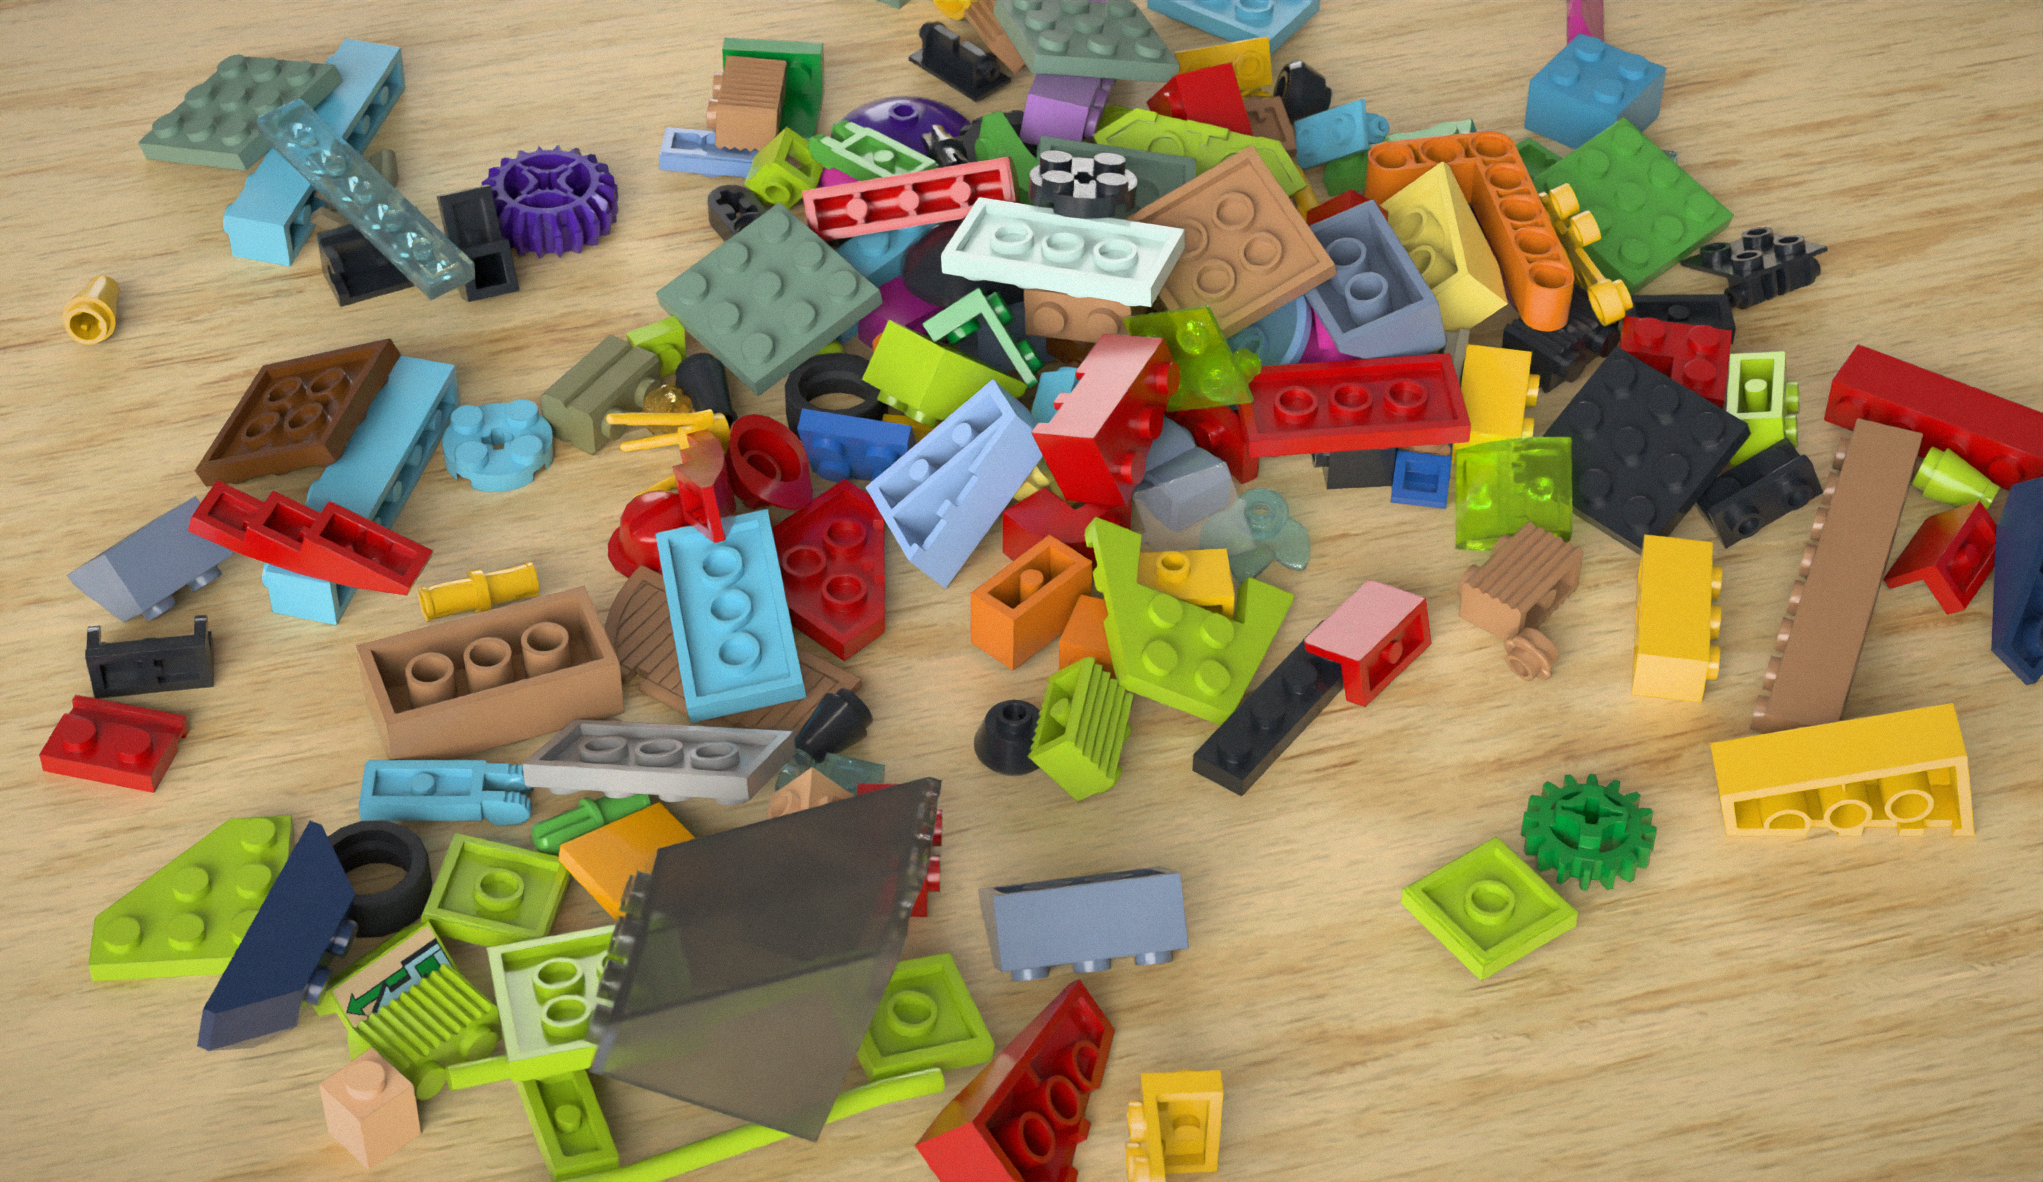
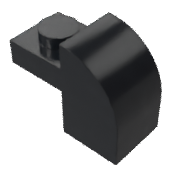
(473, 227)

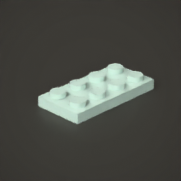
(1063, 253)

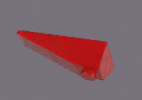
(1028, 1103)

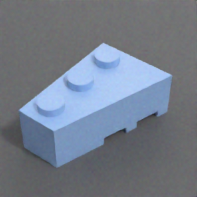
(957, 481)

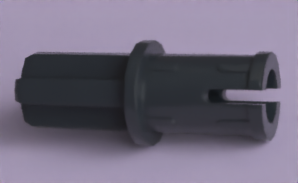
(943, 148)

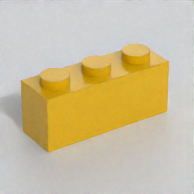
(1676, 619)

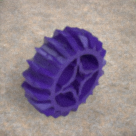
(553, 200)

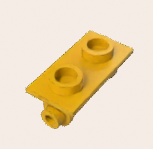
(1249, 60)

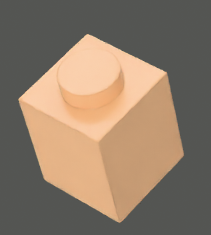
(370, 1108)

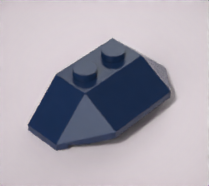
(284, 951)

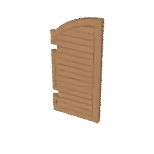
(645, 646)

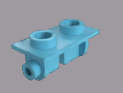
(1337, 134)

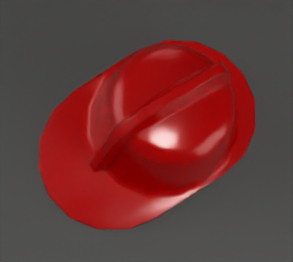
(767, 464)
(635, 539)

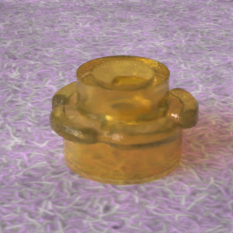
(666, 400)

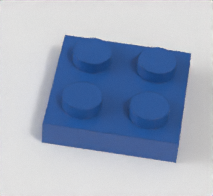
(851, 446)

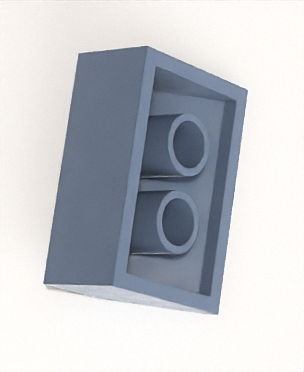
(1378, 297)
(1085, 921)

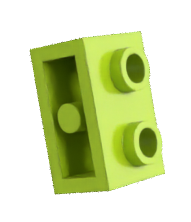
(1763, 400)

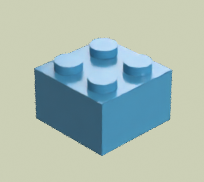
(1590, 90)

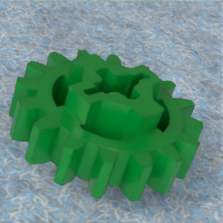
(1588, 831)

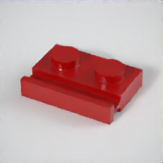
(114, 743)

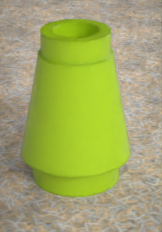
(1953, 480)

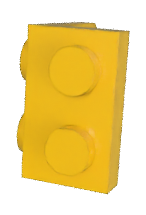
(1174, 1125)

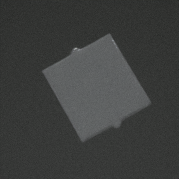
(1195, 514)

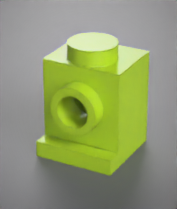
(776, 180)

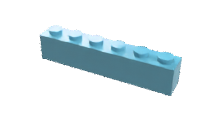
(276, 205)
(374, 474)

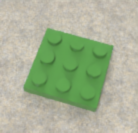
(1642, 204)

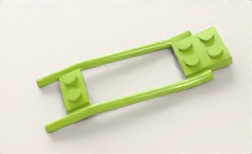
(915, 1035)

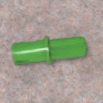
(588, 816)

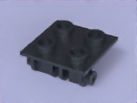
(1760, 265)

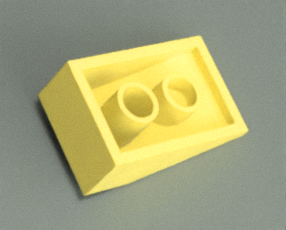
(1447, 248)

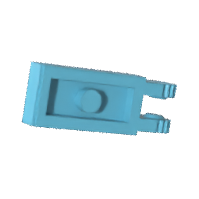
(444, 791)

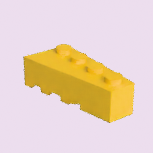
(1848, 776)

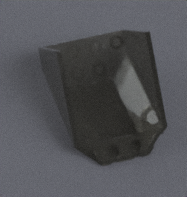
(763, 956)

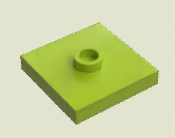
(496, 893)
(1489, 908)

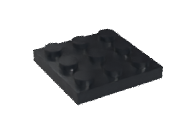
(1642, 449)

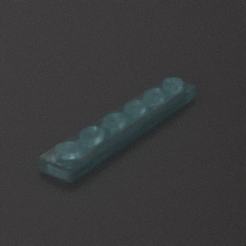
(366, 199)

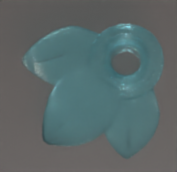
(1274, 536)

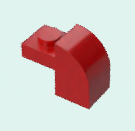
(1047, 515)

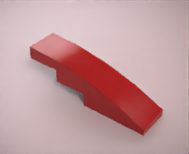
(706, 486)
(321, 545)

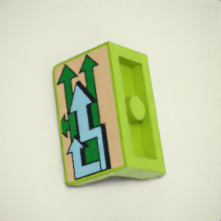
(384, 974)

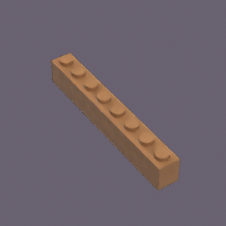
(1842, 579)

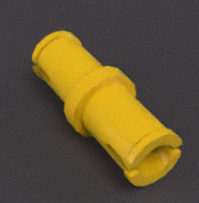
(478, 591)

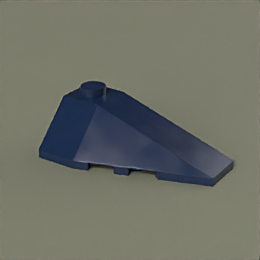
(2019, 582)

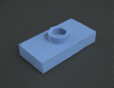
(696, 153)

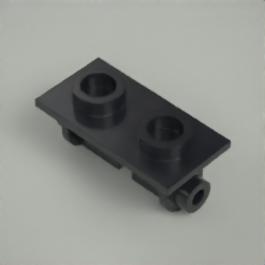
(957, 64)

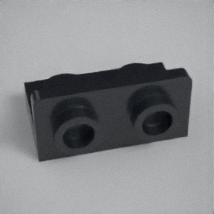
(1758, 492)

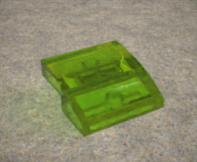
(1511, 484)

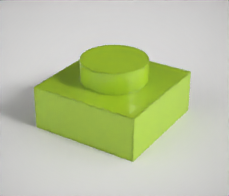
(665, 340)

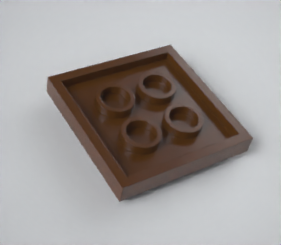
(299, 413)

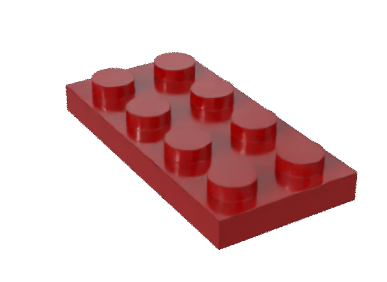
(1354, 406)

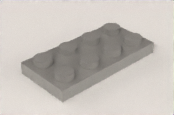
(659, 760)

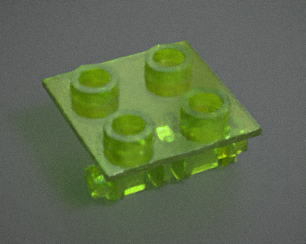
(1207, 367)

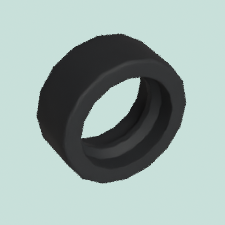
(830, 375)
(391, 844)

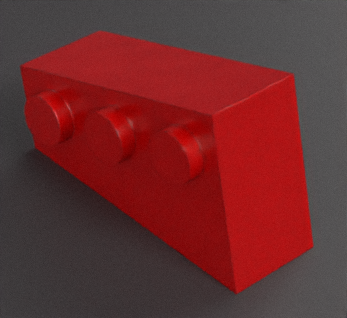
(1109, 419)

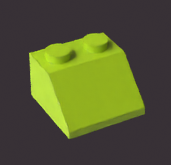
(928, 376)

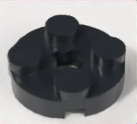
(1082, 185)

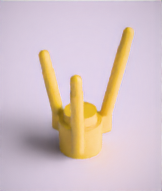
(694, 422)

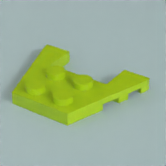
(1174, 647)

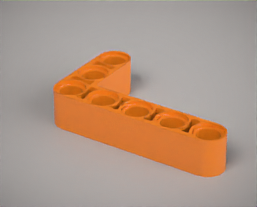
(1505, 205)

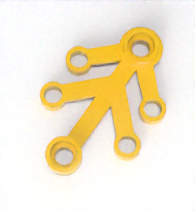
(1606, 297)

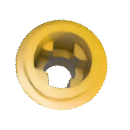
(92, 311)

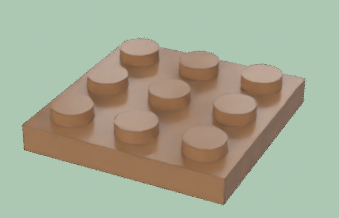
(1242, 244)

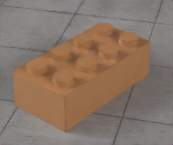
(491, 678)

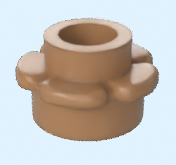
(1531, 654)

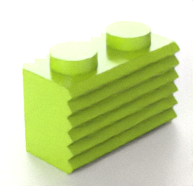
(1082, 729)
(430, 1028)

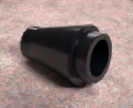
(706, 385)
(834, 725)

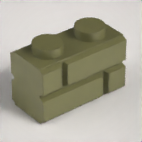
(602, 383)

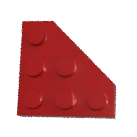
(835, 569)

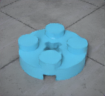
(476, 429)

